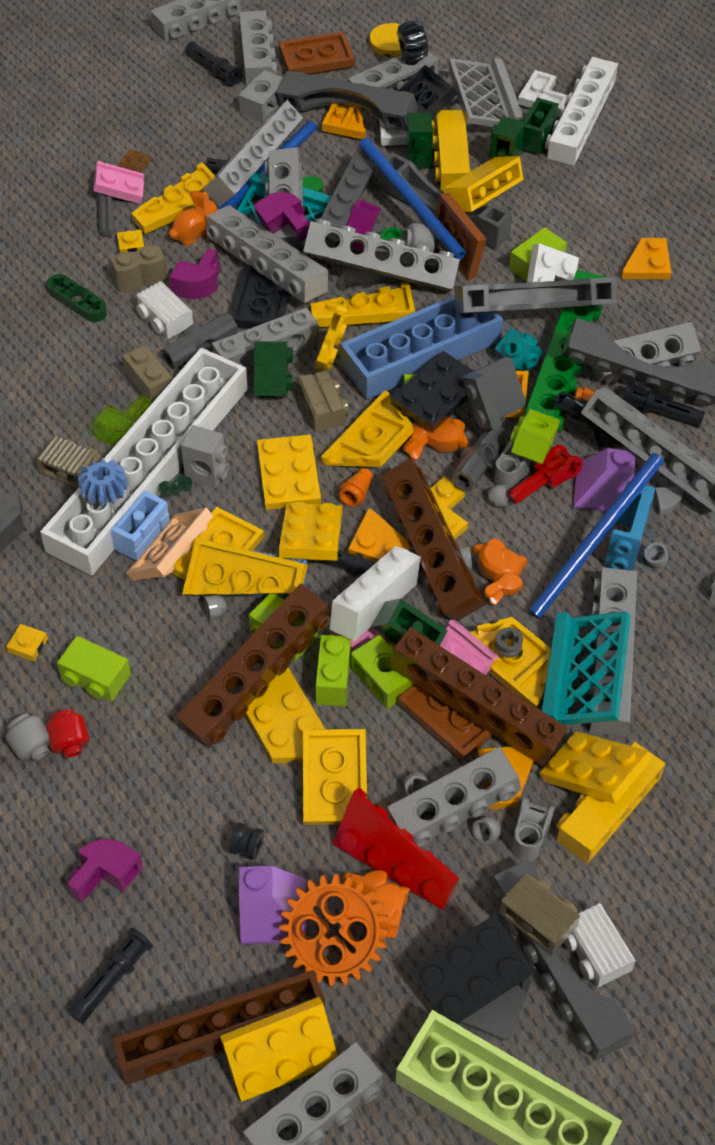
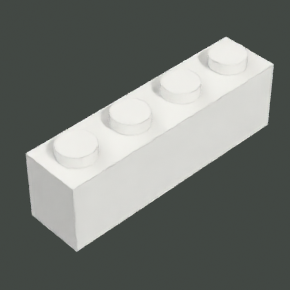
(361, 602)

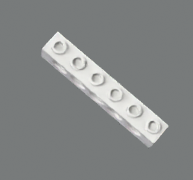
(581, 111)

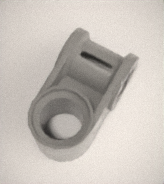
(511, 468)
(532, 825)

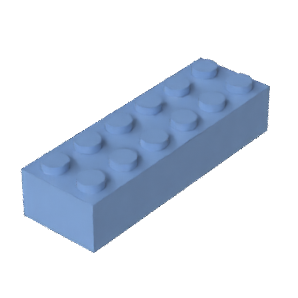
(405, 346)

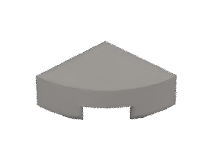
(668, 498)

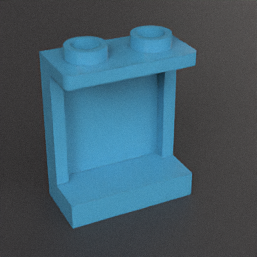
(625, 545)

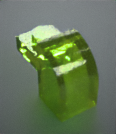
(115, 423)

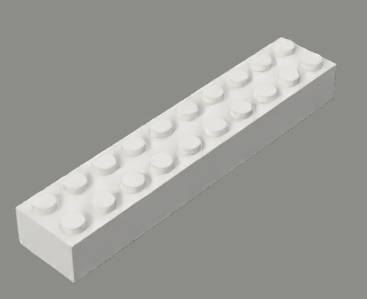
(149, 455)

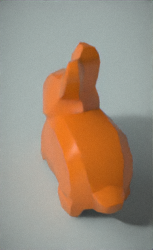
(192, 222)
(444, 439)
(500, 567)
(389, 893)

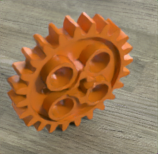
(311, 950)

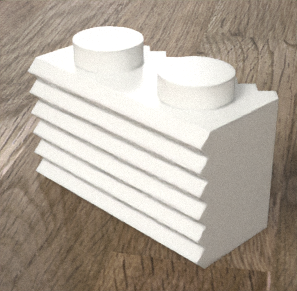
(163, 310)
(599, 947)

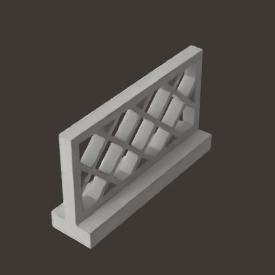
(499, 84)

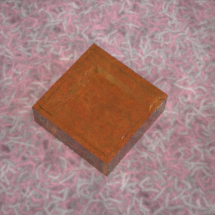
(135, 161)

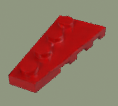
(383, 846)

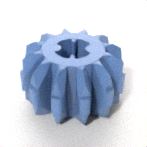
(102, 482)

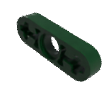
(74, 289)

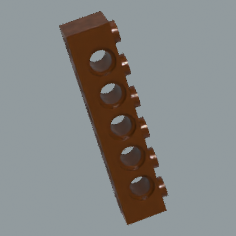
(464, 596)
(257, 649)
(477, 696)
(198, 1032)

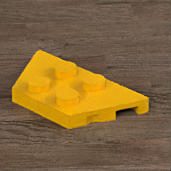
(333, 337)
(371, 437)
(524, 673)
(281, 718)

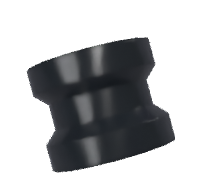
(246, 841)

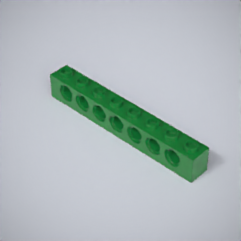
(557, 371)

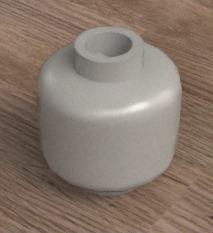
(420, 234)
(28, 737)

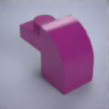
(282, 209)
(363, 219)
(195, 280)
(107, 861)

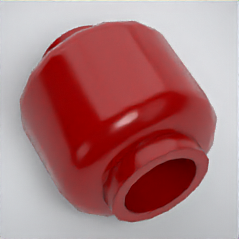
(67, 733)

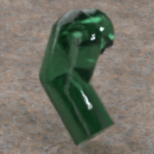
(175, 485)

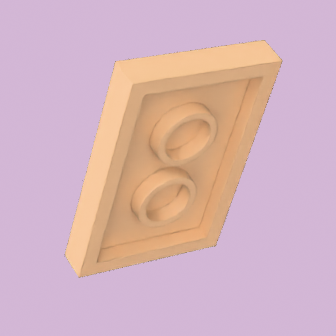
(170, 545)

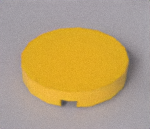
(385, 40)

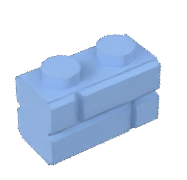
(140, 525)

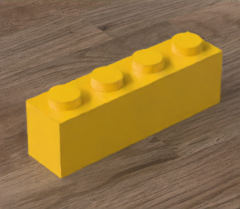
(451, 147)
(485, 182)
(597, 820)

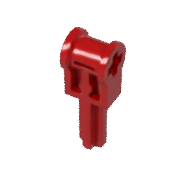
(551, 472)

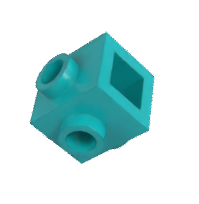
(520, 348)

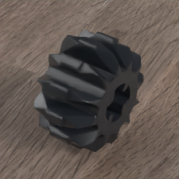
(413, 40)

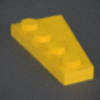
(175, 199)
(372, 308)
(236, 571)

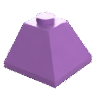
(603, 479)
(262, 901)

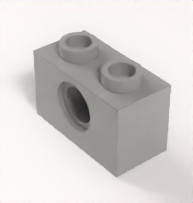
(260, 96)
(204, 456)

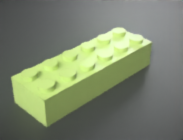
(497, 1091)

